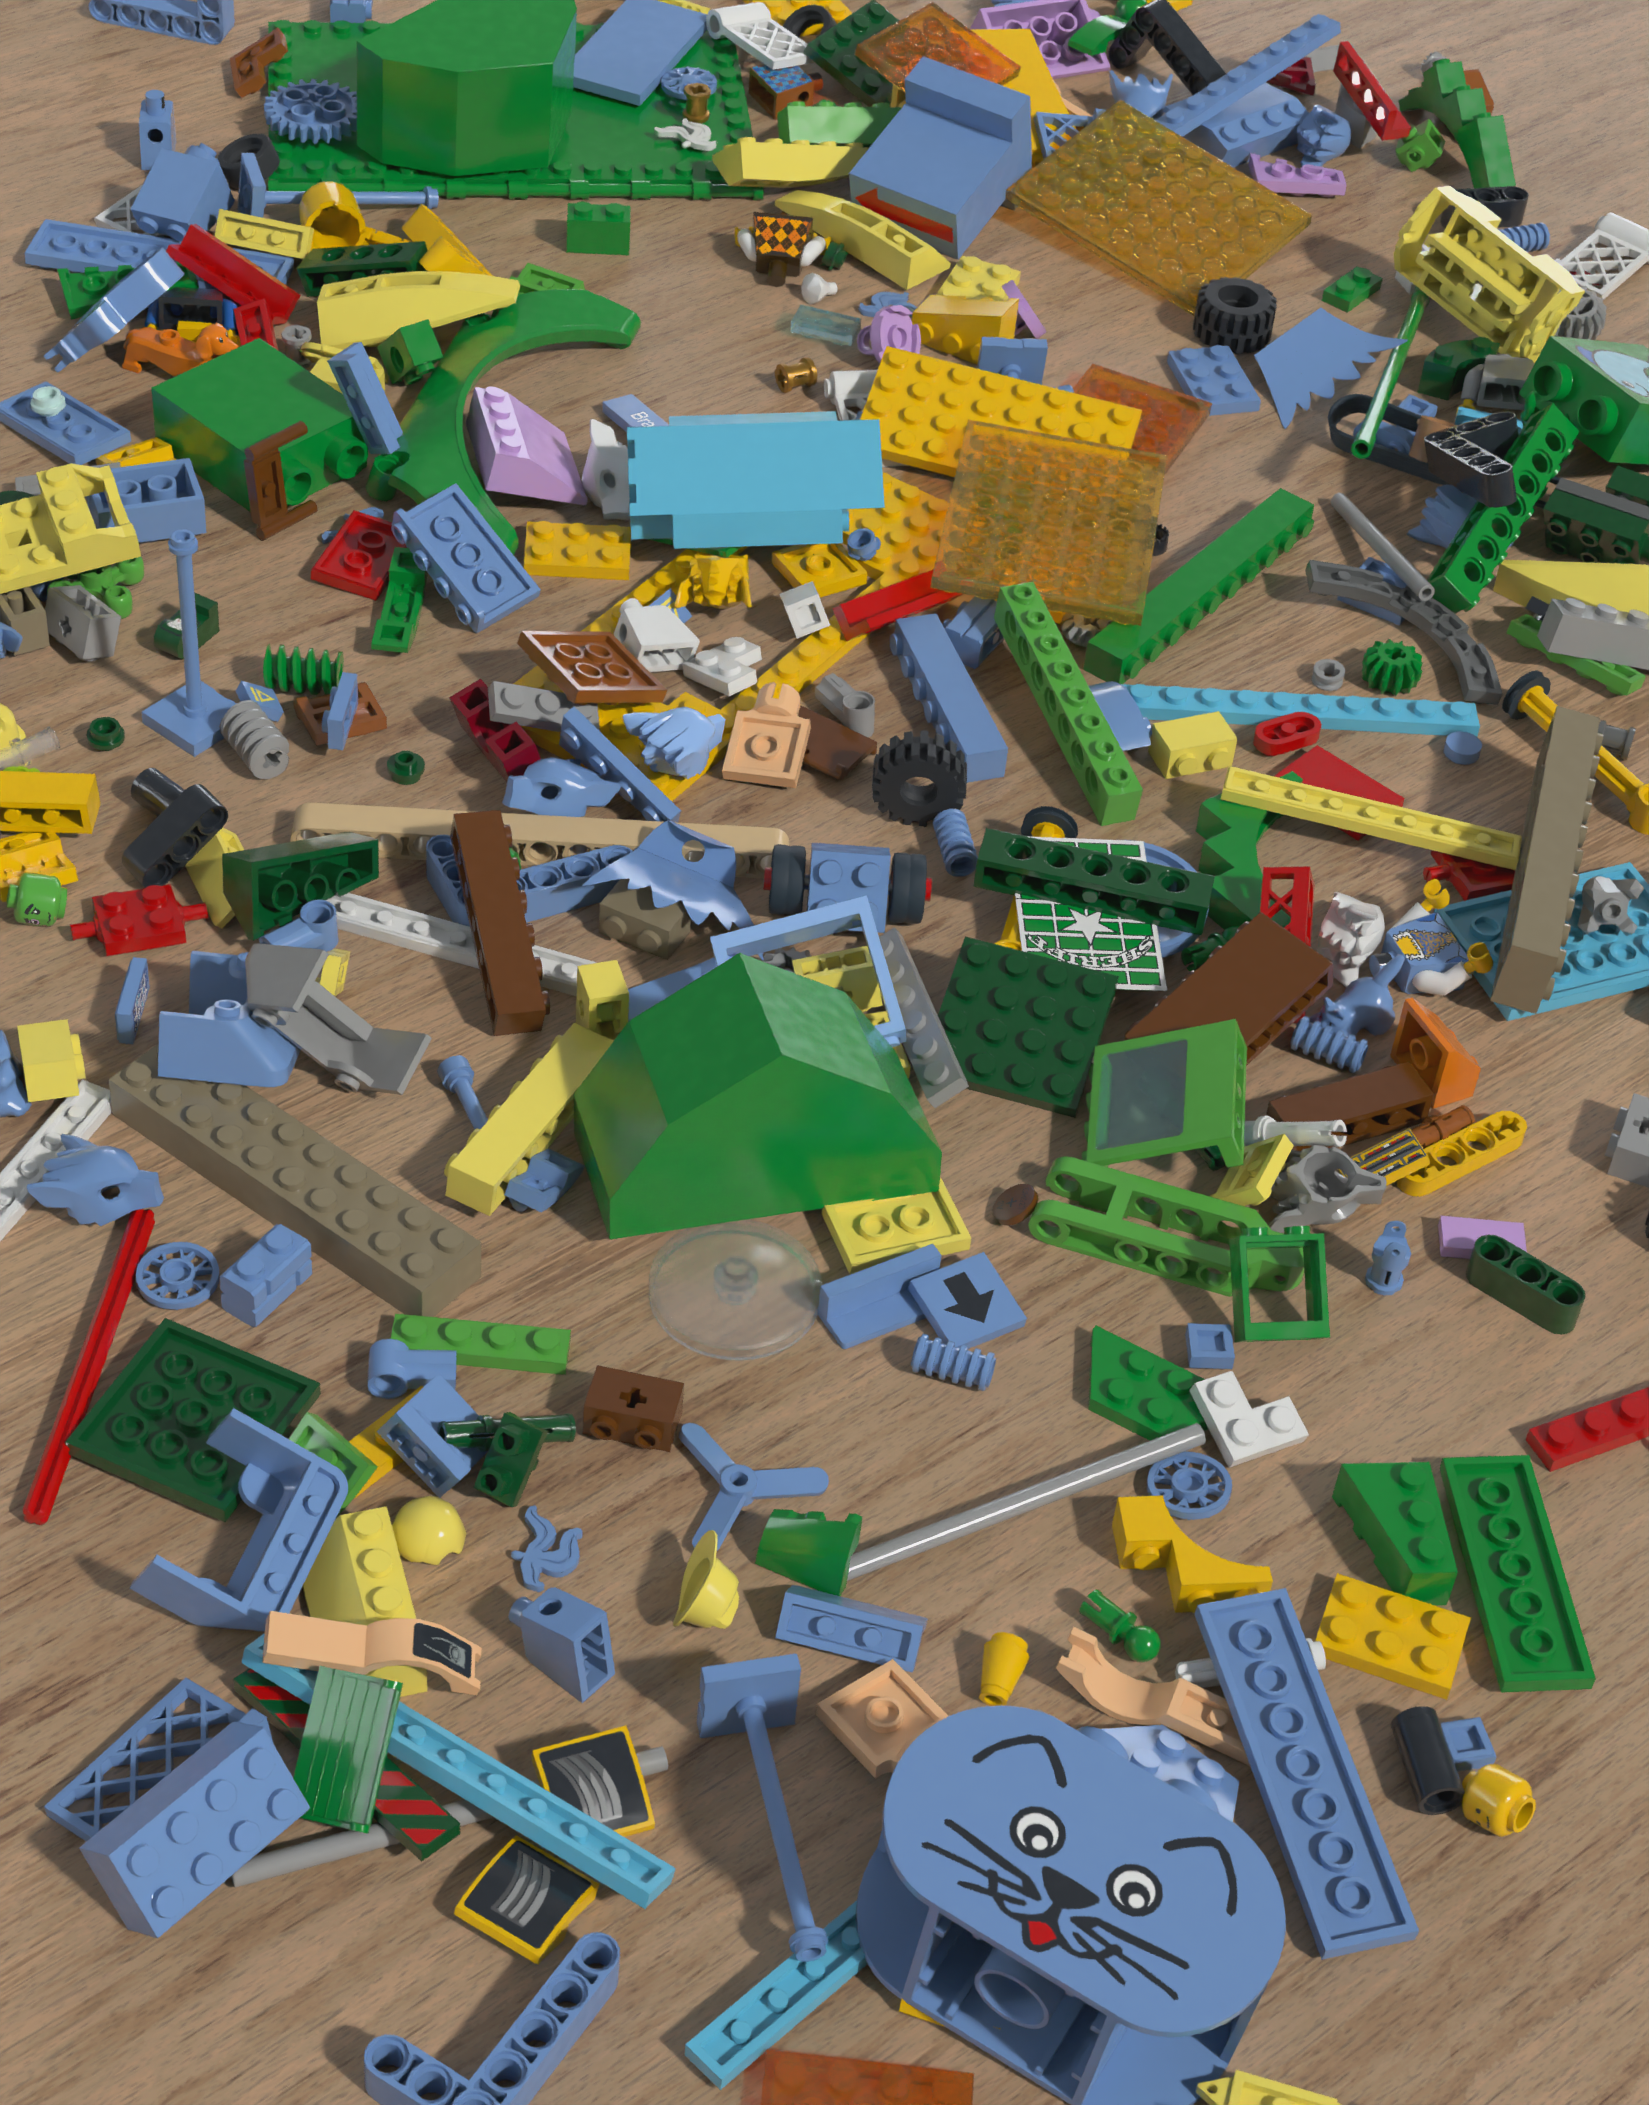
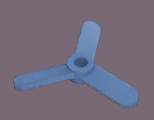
(741, 1484)

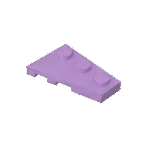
(1297, 181)

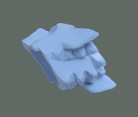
(676, 739)

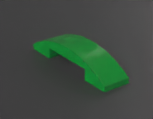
(1096, 34)
(402, 604)

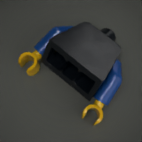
(192, 306)

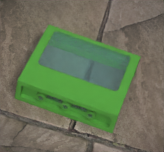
(1168, 1095)

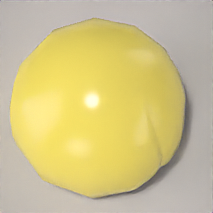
(428, 1530)

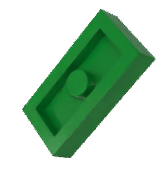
(1352, 289)

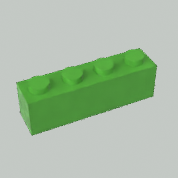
(834, 123)

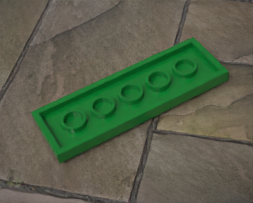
(1516, 1574)

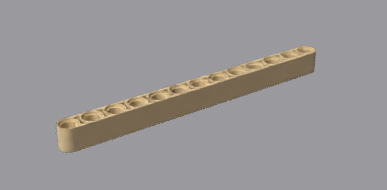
(536, 838)

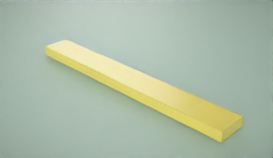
(1371, 817)

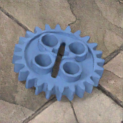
(312, 111)

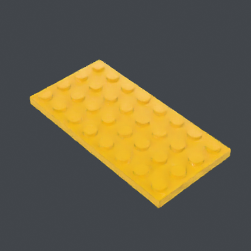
(929, 400)

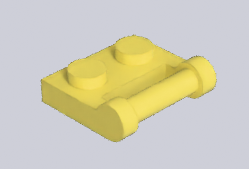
(1254, 1179)

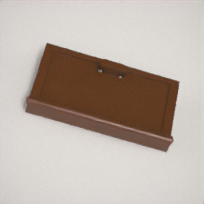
(833, 746)

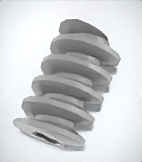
(255, 739)

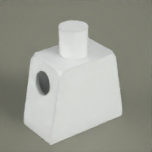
(655, 636)

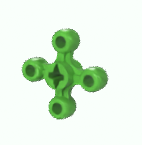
(103, 580)

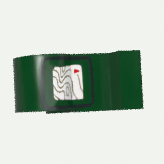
(169, 632)

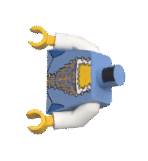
(1431, 952)

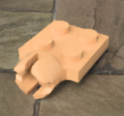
(768, 740)
(879, 1716)

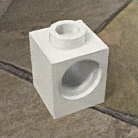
(804, 609)

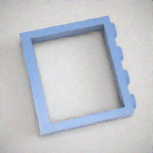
(814, 925)

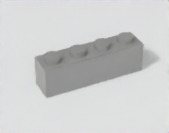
(1596, 633)

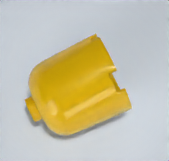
(333, 215)

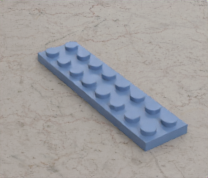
(82, 246)
(1305, 1774)

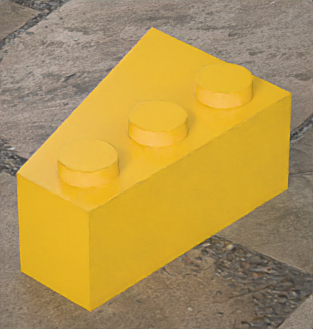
(959, 323)

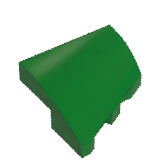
(810, 1548)

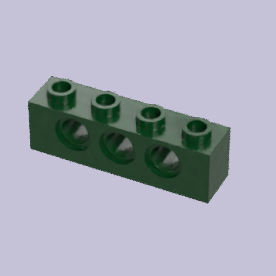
(354, 262)

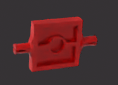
(1468, 876)
(138, 920)

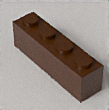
(1366, 1103)

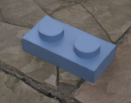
(342, 711)

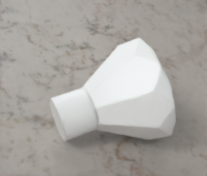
(816, 288)

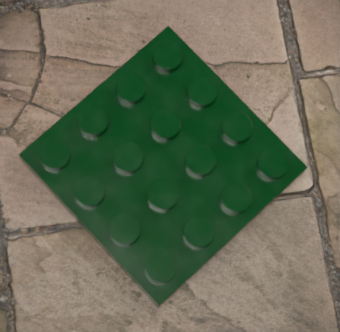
(836, 51)
(1025, 1024)
(168, 1404)

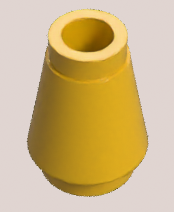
(1002, 1666)

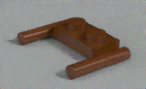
(267, 487)

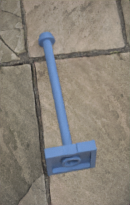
(254, 197)
(1014, 357)
(193, 712)
(751, 1699)

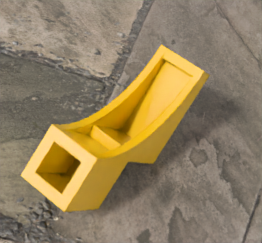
(1151, 1539)

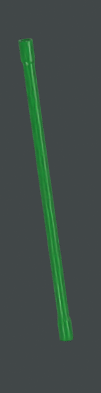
(1366, 435)

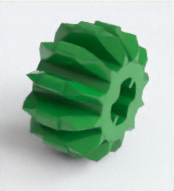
(1392, 667)

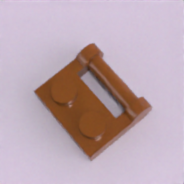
(367, 717)

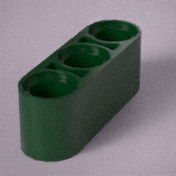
(1525, 1284)

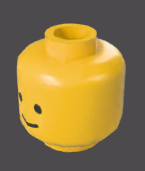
(1497, 1800)

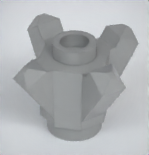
(1607, 903)

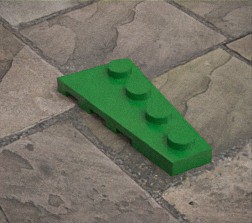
(87, 288)

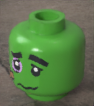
(37, 899)

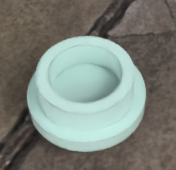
(47, 401)

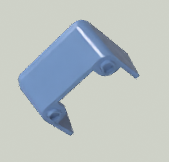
(222, 1038)
(298, 1506)

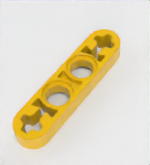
(1467, 1158)

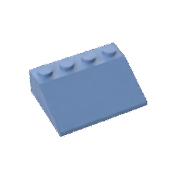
(1255, 124)

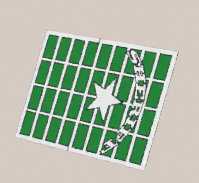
(1091, 937)

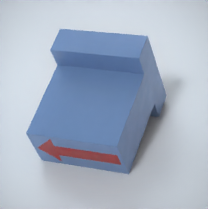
(946, 156)

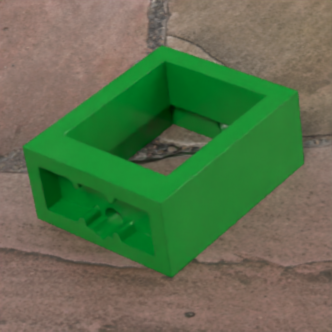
(1315, 1285)

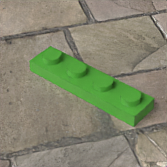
(1616, 677)
(488, 1342)

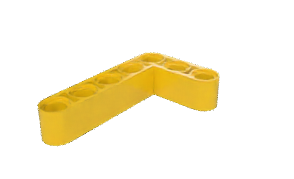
(443, 246)

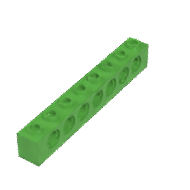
(1068, 704)

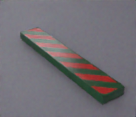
(400, 1803)

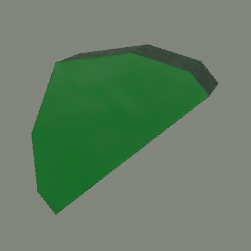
(468, 86)
(748, 1106)

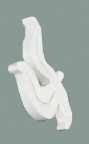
(698, 139)

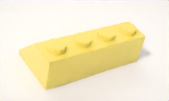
(363, 1582)

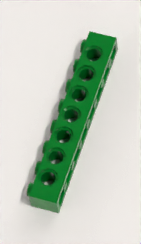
(1489, 531)

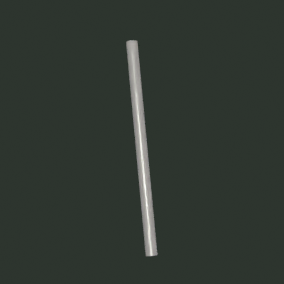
(1025, 1500)
(354, 1842)

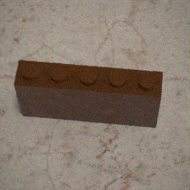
(1257, 978)

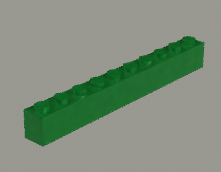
(1200, 587)

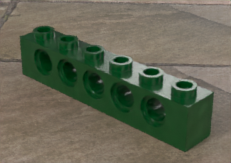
(1094, 881)

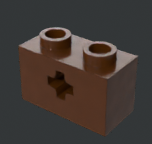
(633, 1408)

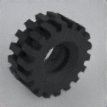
(918, 758)

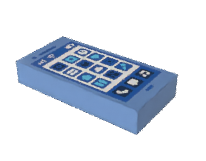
(132, 1000)

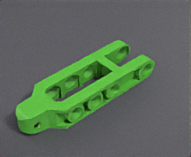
(1120, 1197)

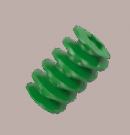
(302, 671)

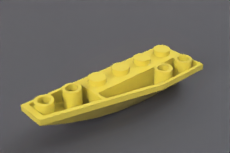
(785, 165)
(868, 237)
(379, 305)
(1592, 583)

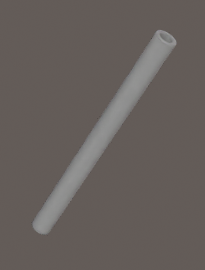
(1382, 547)

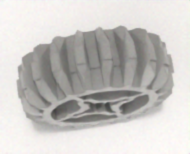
(1585, 319)

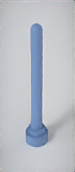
(458, 1077)

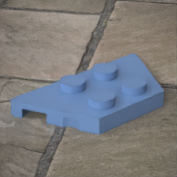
(1171, 1757)

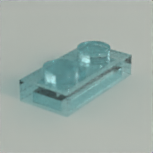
(825, 325)

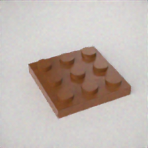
(591, 667)

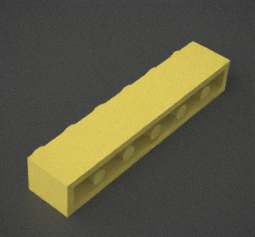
(524, 1122)

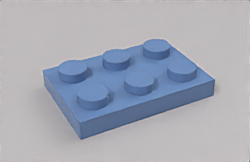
(1215, 378)

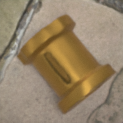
(696, 102)
(796, 374)

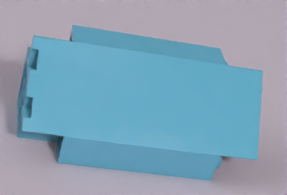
(752, 478)

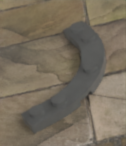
(1471, 660)

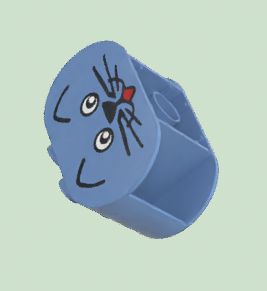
(1070, 1906)

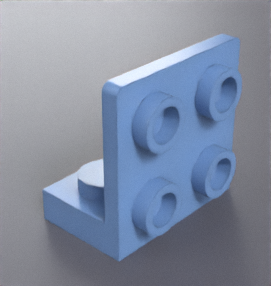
(416, 1440)

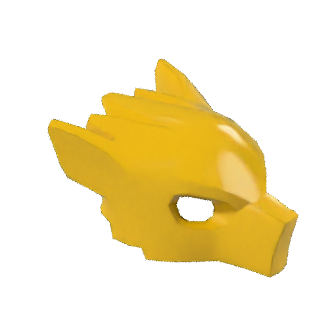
(716, 582)

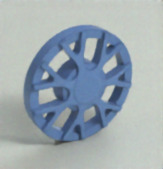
(686, 76)
(177, 1275)
(1191, 1485)

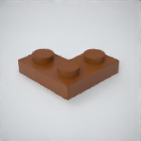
(249, 63)

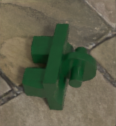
(510, 1459)

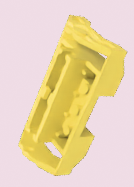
(1518, 290)
(55, 531)

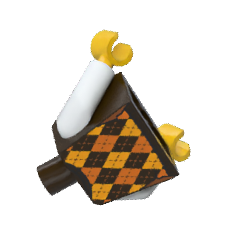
(780, 245)

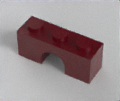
(502, 743)

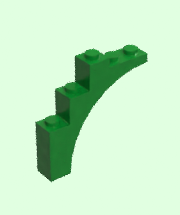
(1465, 114)
(1232, 858)

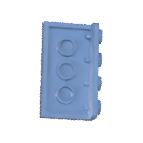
(464, 558)

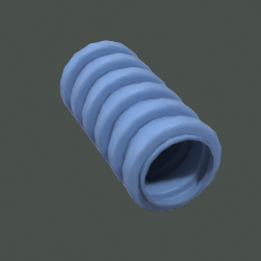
(1529, 237)
(955, 842)
(1329, 1044)
(953, 1362)

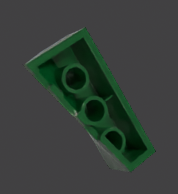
(275, 881)

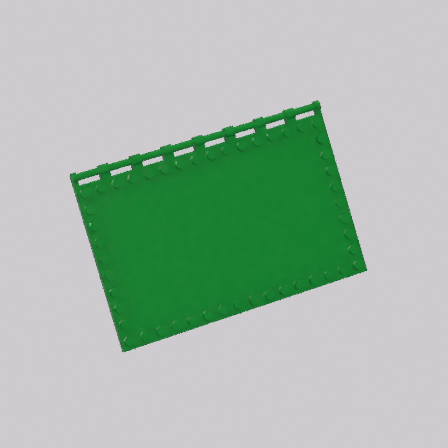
(602, 151)

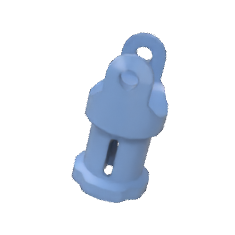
(1390, 1256)

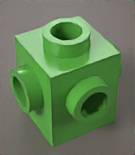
(1421, 146)

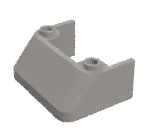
(290, 1000)

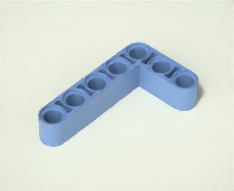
(195, 21)
(548, 886)
(512, 2056)

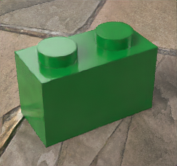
(598, 228)

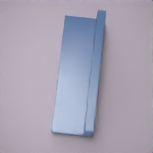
(366, 399)
(875, 1298)
(850, 1627)

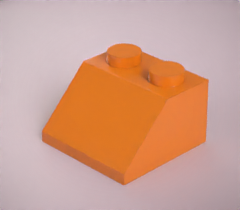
(1434, 1054)

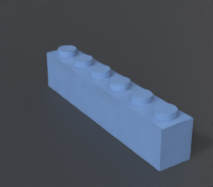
(949, 694)

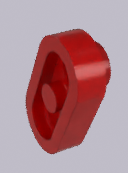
(1287, 733)

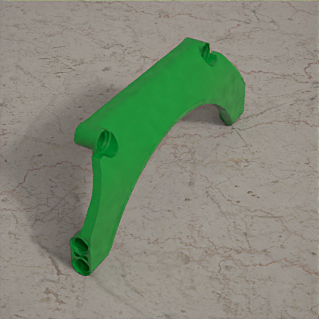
(432, 439)

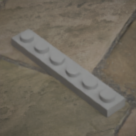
(925, 1037)

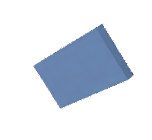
(73, 434)

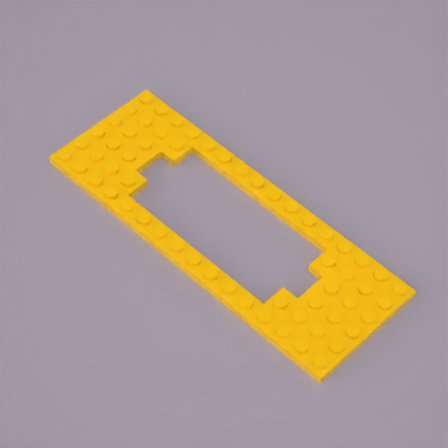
(909, 540)

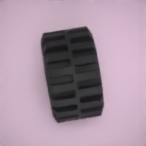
(1234, 314)

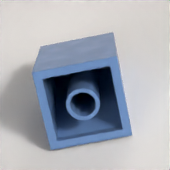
(181, 193)

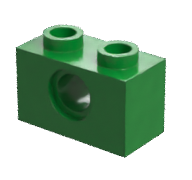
(410, 352)

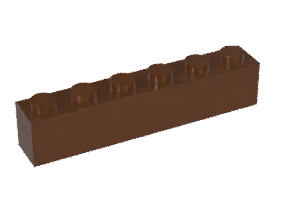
(498, 923)

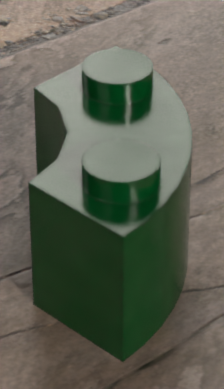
(1449, 363)

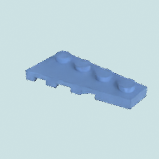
(598, 754)

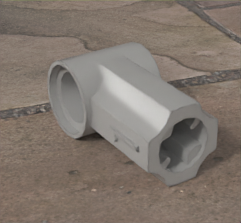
(850, 706)

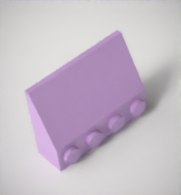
(1052, 27)
(521, 449)

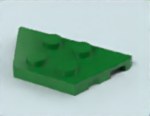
(1139, 1388)

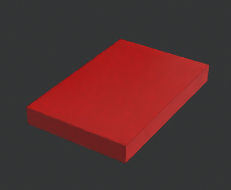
(358, 556)
(1329, 772)

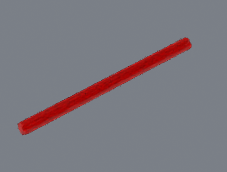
(88, 1367)

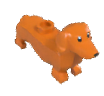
(174, 352)

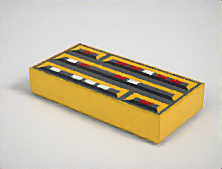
(1393, 1157)

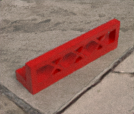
(1369, 94)
(233, 273)
(889, 604)
(1301, 896)

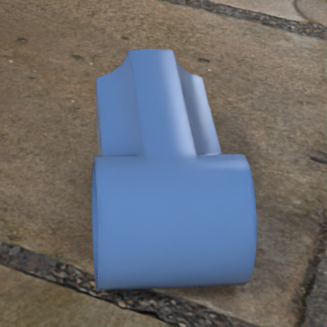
(313, 929)
(396, 1368)

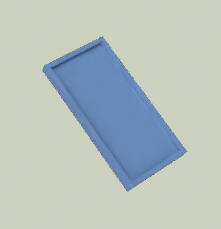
(636, 49)

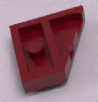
(1297, 77)

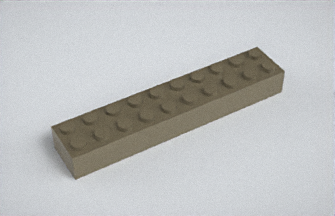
(1547, 861)
(303, 1183)

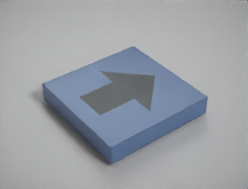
(967, 1302)

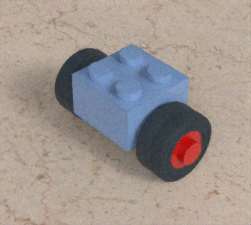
(848, 873)

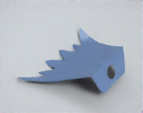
(1311, 356)
(700, 885)

